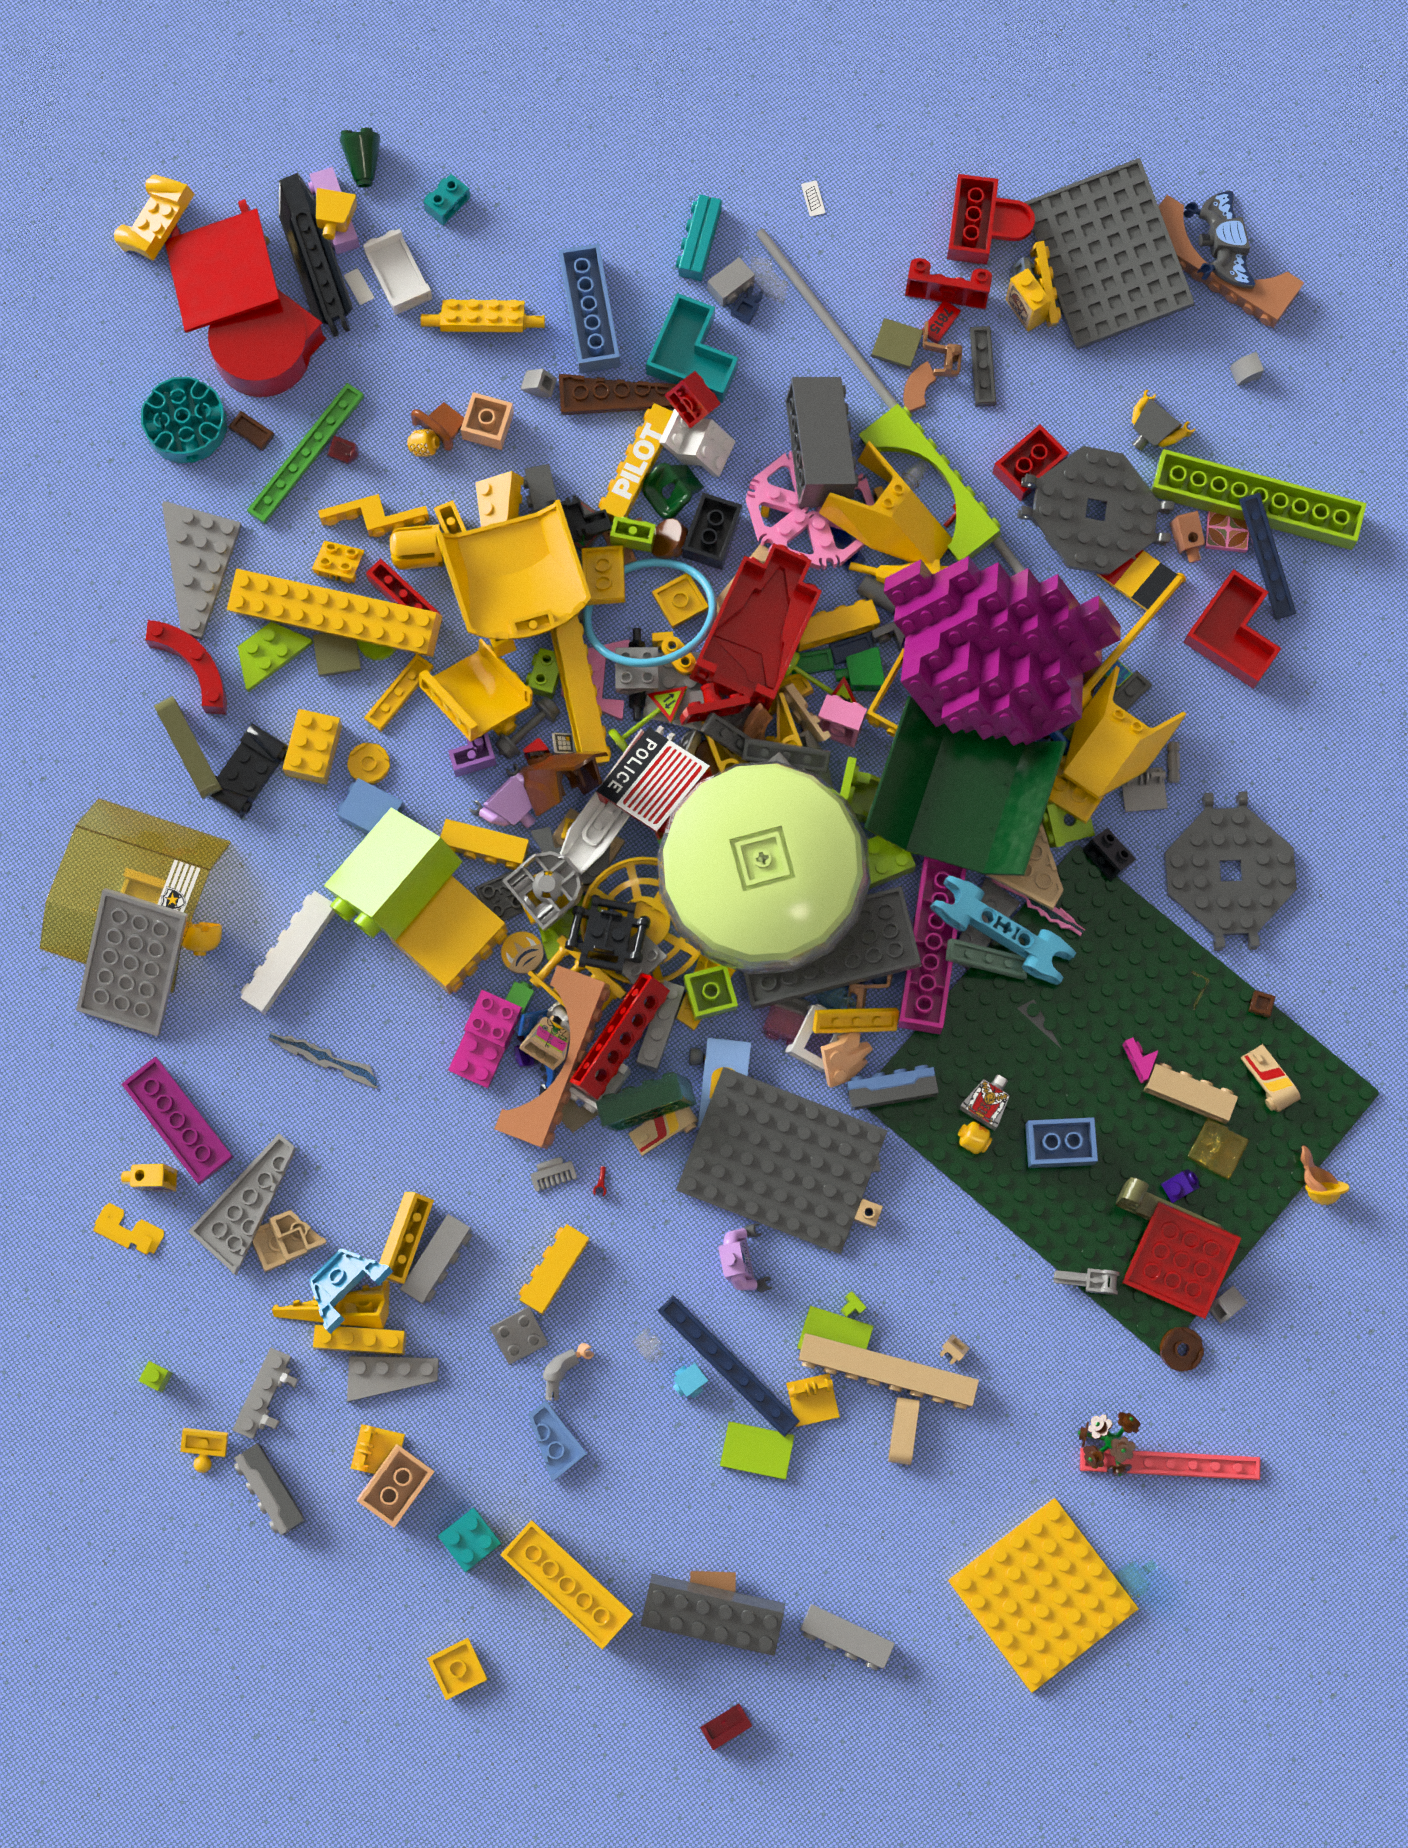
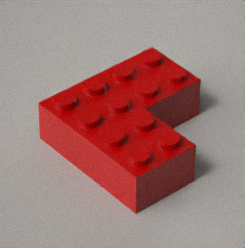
(1223, 631)

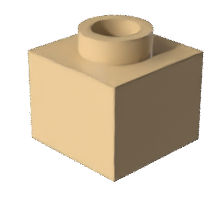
(869, 1221)

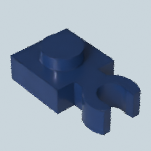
(746, 307)

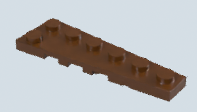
(600, 395)

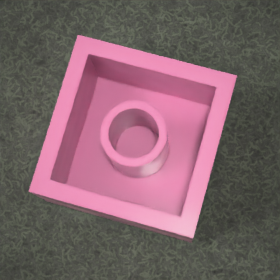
(842, 719)

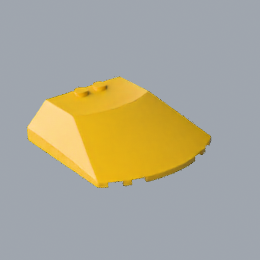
(516, 575)

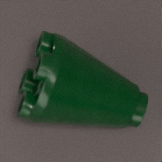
(361, 154)

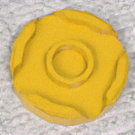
(368, 763)

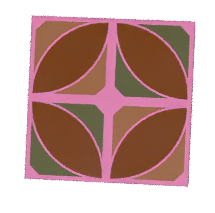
(1226, 533)

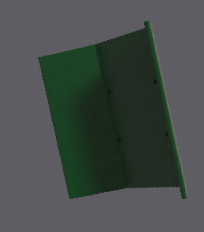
(963, 795)

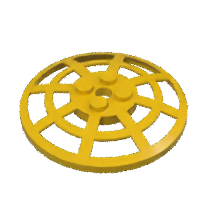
(645, 907)

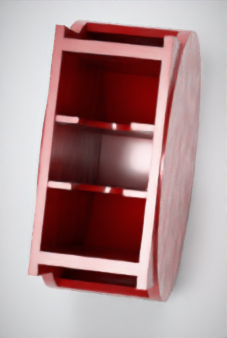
(265, 348)

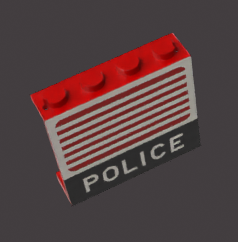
(653, 780)

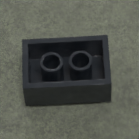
(712, 531)

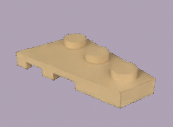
(800, 713)

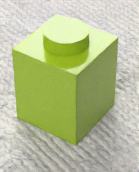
(155, 1376)

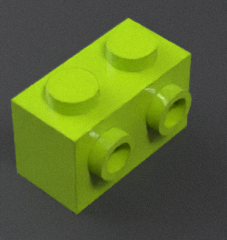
(633, 534)
(544, 675)

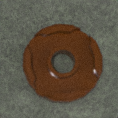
(1169, 1346)

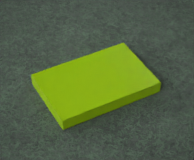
(836, 1328)
(756, 1450)

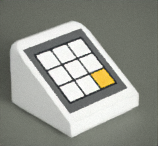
(563, 743)

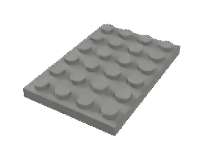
(131, 962)

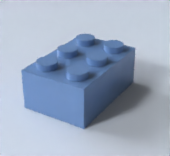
(1061, 1142)

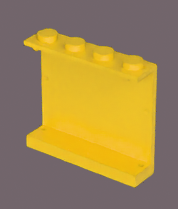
(478, 692)

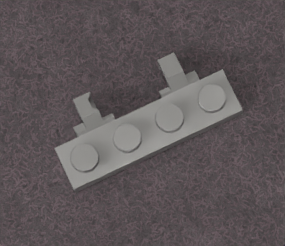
(255, 1409)

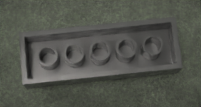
(713, 1614)

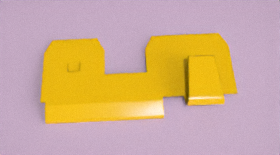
(144, 1234)

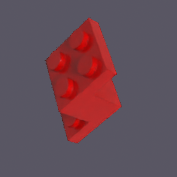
(692, 399)

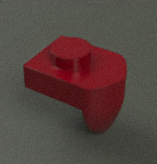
(343, 450)

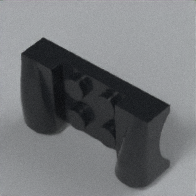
(249, 770)

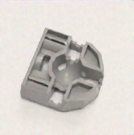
(522, 882)

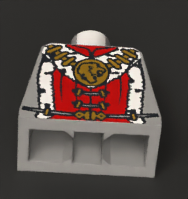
(987, 1102)

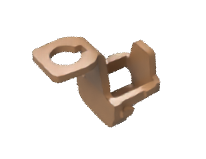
(951, 353)
(860, 991)

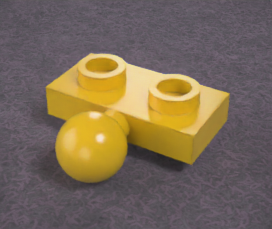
(204, 1443)

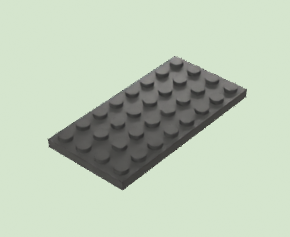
(873, 948)

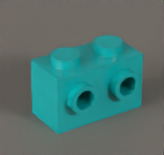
(446, 199)

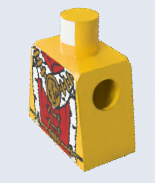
(151, 1177)

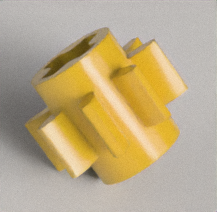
(506, 727)

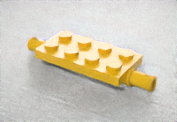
(482, 316)

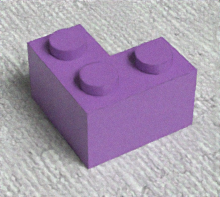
(472, 757)

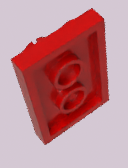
(712, 703)

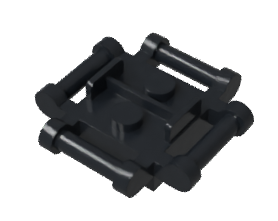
(607, 935)

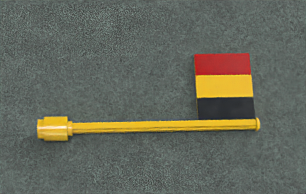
(1147, 585)

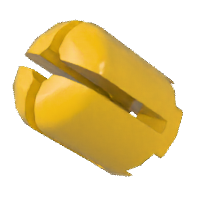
(415, 547)

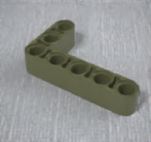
(187, 747)
(1141, 1203)

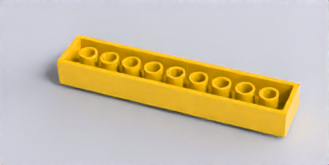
(334, 612)

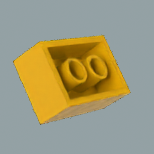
(312, 746)

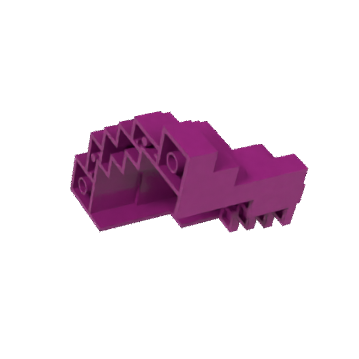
(997, 647)

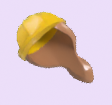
(1320, 1184)

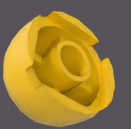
(202, 937)

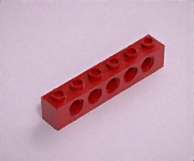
(610, 1041)

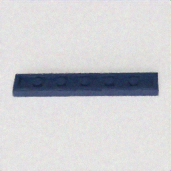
(1267, 556)

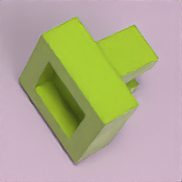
(853, 1304)

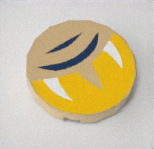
(522, 952)

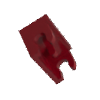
(726, 1726)

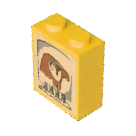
(1028, 299)

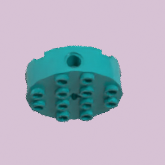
(187, 439)

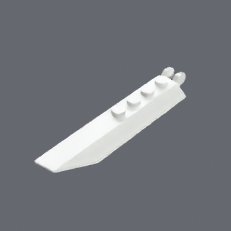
(596, 825)

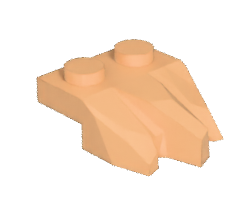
(844, 1058)

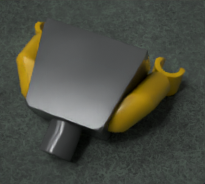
(1156, 425)

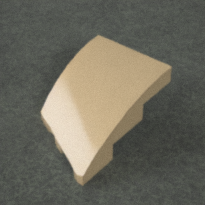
(284, 1240)

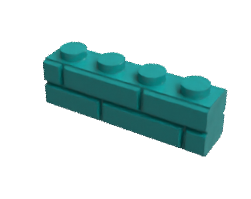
(700, 237)

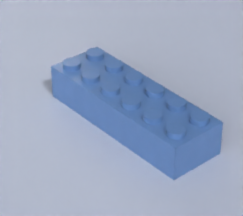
(589, 308)

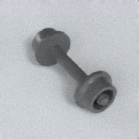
(547, 710)

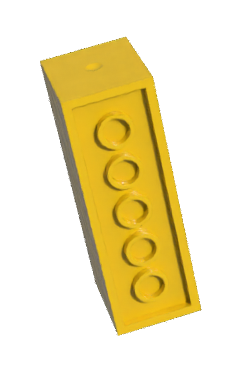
(567, 1584)

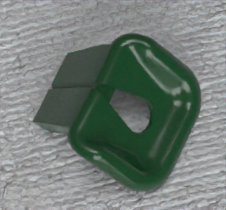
(685, 486)

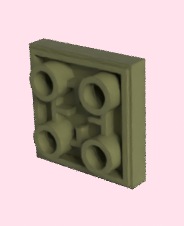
(897, 343)
(336, 655)

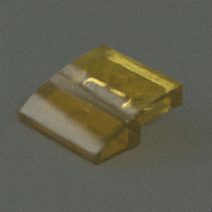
(1218, 1149)

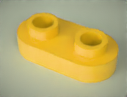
(679, 667)

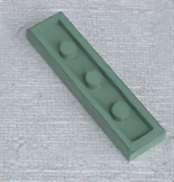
(985, 958)

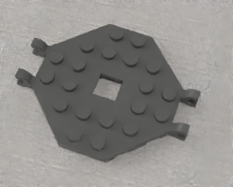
(1088, 542)
(1230, 906)

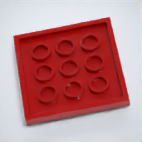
(1181, 1259)

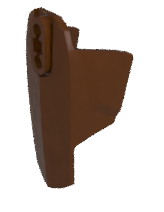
(545, 774)

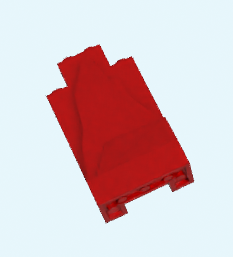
(758, 627)

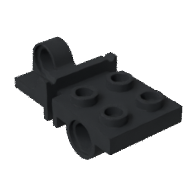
(578, 522)

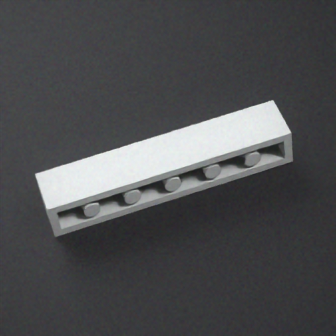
(288, 953)

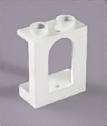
(797, 1048)

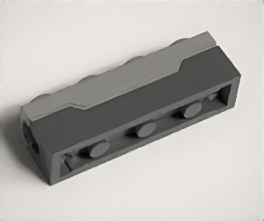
(270, 1490)

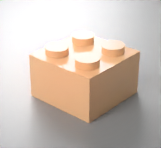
(487, 421)

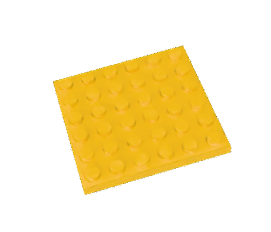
(1043, 1595)

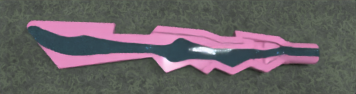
(1056, 915)

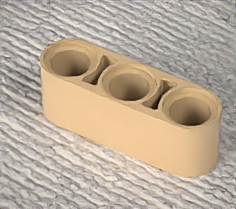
(903, 1431)

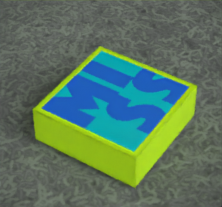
(1124, 673)

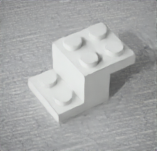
(701, 445)

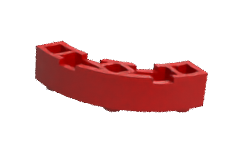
(178, 642)

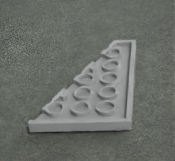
(199, 558)

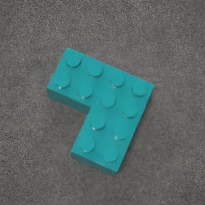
(682, 348)

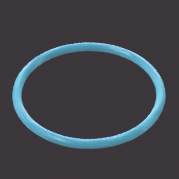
(652, 662)

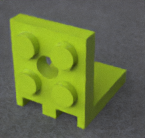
(1058, 832)

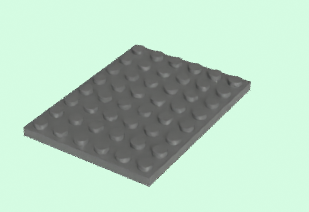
(1110, 254)
(781, 1160)

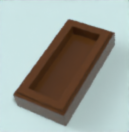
(251, 430)

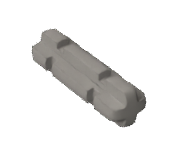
(1173, 762)

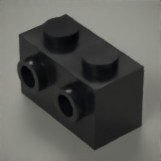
(1109, 854)

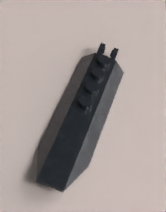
(313, 254)

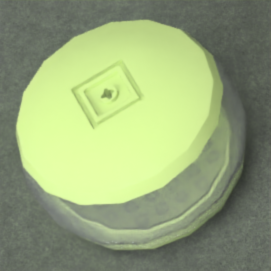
(763, 867)

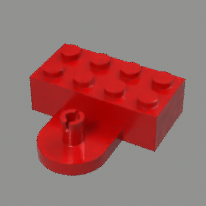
(983, 217)

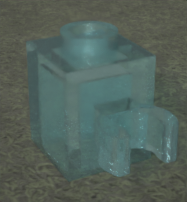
(835, 999)
(1134, 1577)

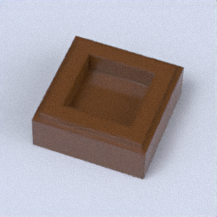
(1261, 1003)

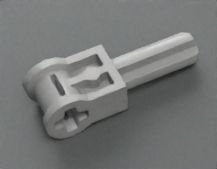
(1094, 1280)

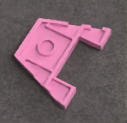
(598, 662)

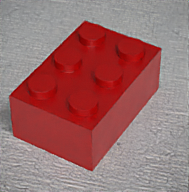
(1032, 455)

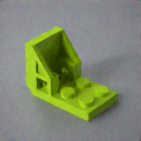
(859, 789)

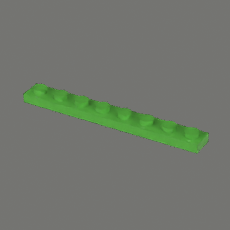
(305, 453)

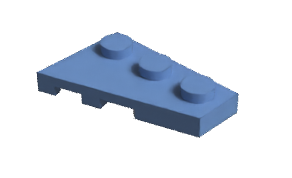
(555, 1441)

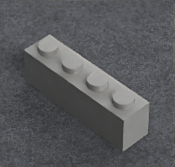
(660, 1029)
(436, 1259)
(846, 1636)

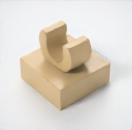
(955, 1348)

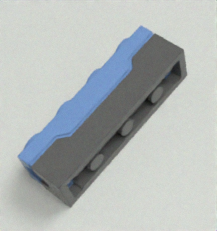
(892, 1088)

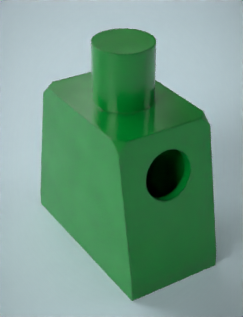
(862, 671)

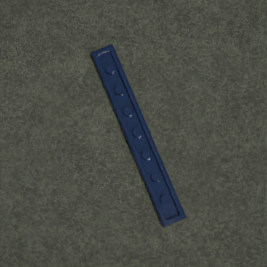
(728, 1366)

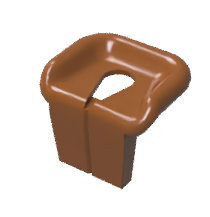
(443, 421)

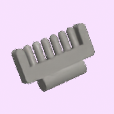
(550, 1168)

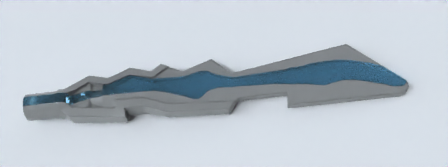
(323, 1057)

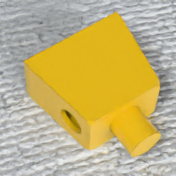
(334, 211)

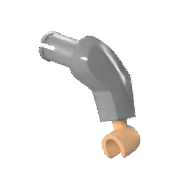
(559, 1365)

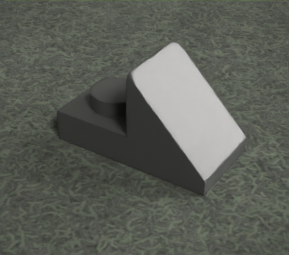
(884, 633)

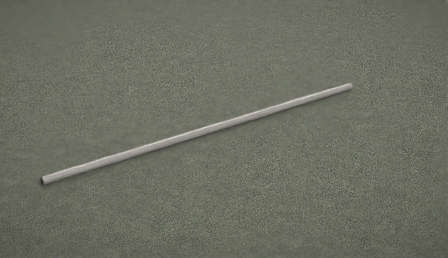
(856, 357)

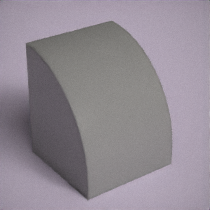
(1247, 369)
(538, 383)
(1227, 1304)

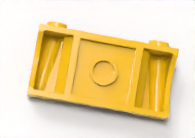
(157, 218)

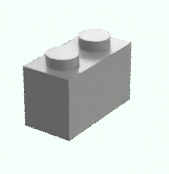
(731, 282)

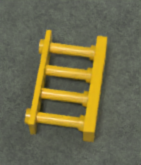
(616, 990)

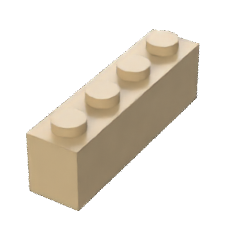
(1191, 1093)

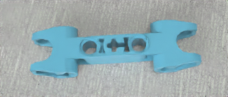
(969, 911)

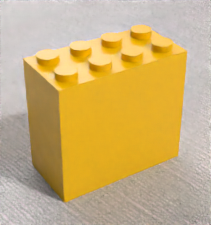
(451, 936)

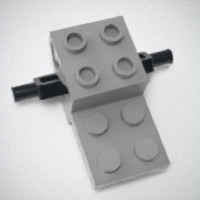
(640, 681)

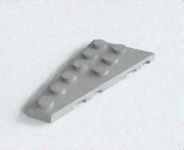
(237, 1214)

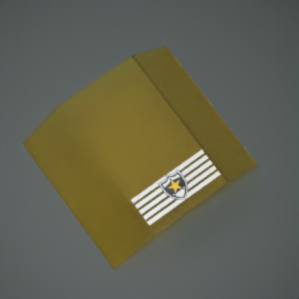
(129, 855)

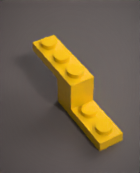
(373, 515)

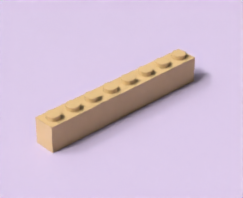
(888, 1370)

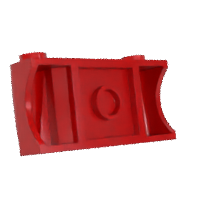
(953, 290)

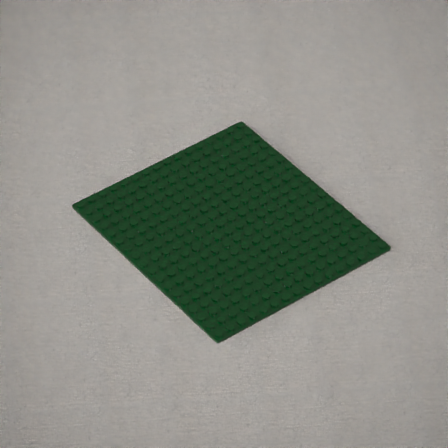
(1121, 985)

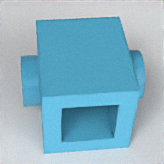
(689, 1381)

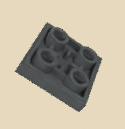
(499, 898)

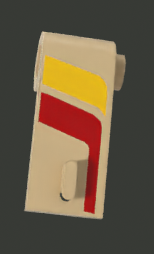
(1278, 1086)
(658, 1130)

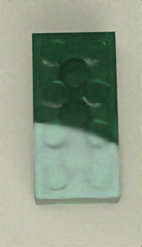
(645, 1102)

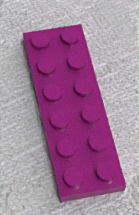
(177, 1120)

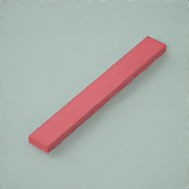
(1183, 1465)

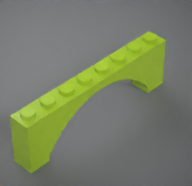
(899, 434)

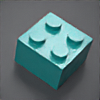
(470, 1540)

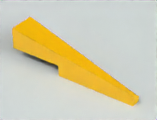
(358, 1308)

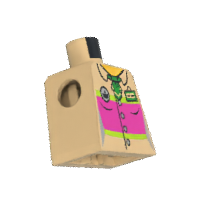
(547, 1042)

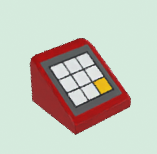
(535, 748)

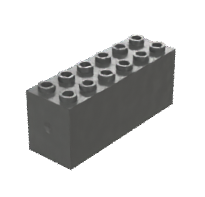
(820, 439)

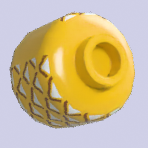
(423, 443)

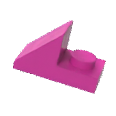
(1141, 1064)

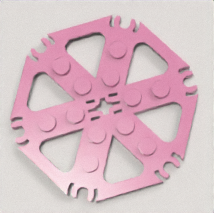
(797, 519)

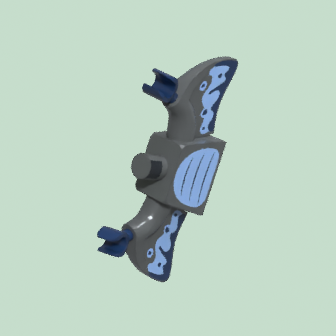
(1225, 238)

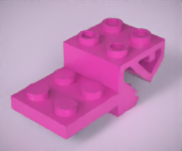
(485, 1038)

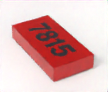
(942, 321)

